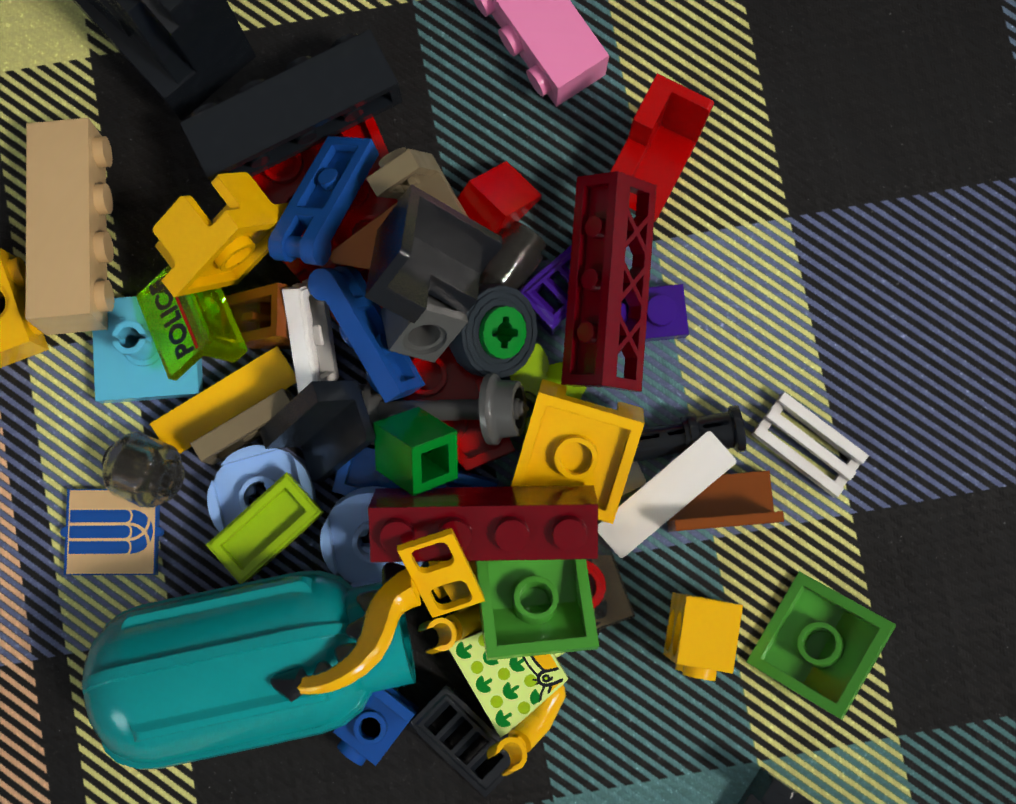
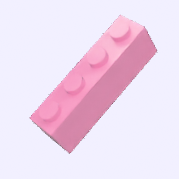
(552, 42)

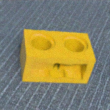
(702, 635)

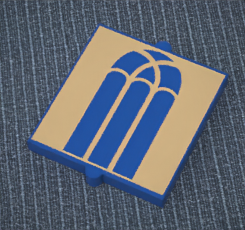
(109, 535)

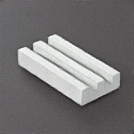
(309, 336)
(823, 430)

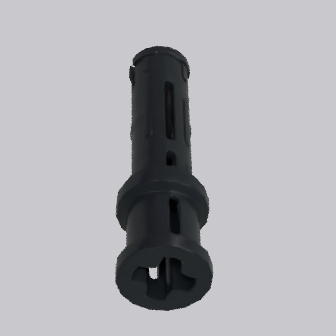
(677, 437)

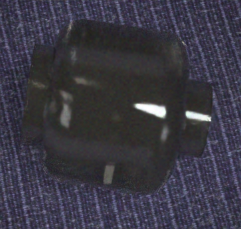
(142, 470)

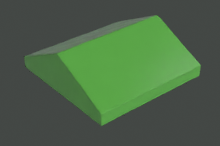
(535, 607)
(821, 645)

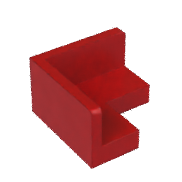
(663, 137)

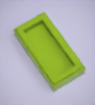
(265, 528)

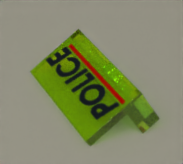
(189, 326)

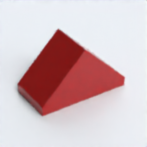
(498, 197)

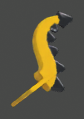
(383, 609)

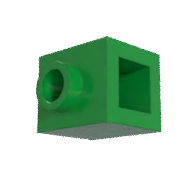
(416, 450)

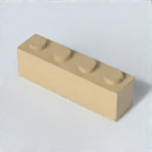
(67, 227)

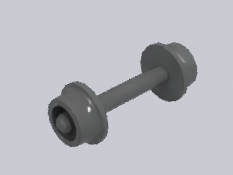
(499, 408)

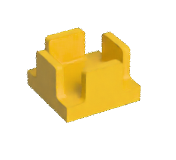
(218, 252)

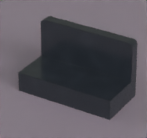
(326, 422)

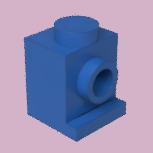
(393, 714)

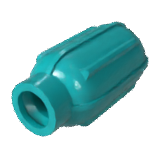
(197, 669)

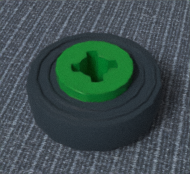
(499, 312)

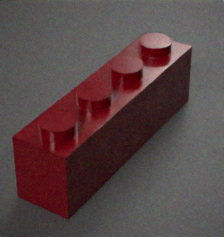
(487, 522)

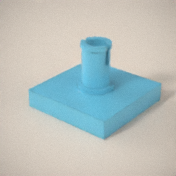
(129, 363)

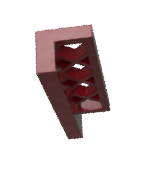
(602, 280)

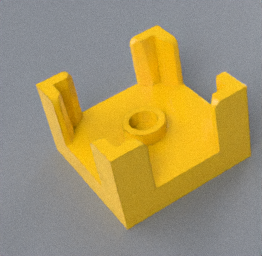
(579, 445)

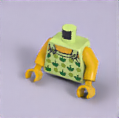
(516, 693)

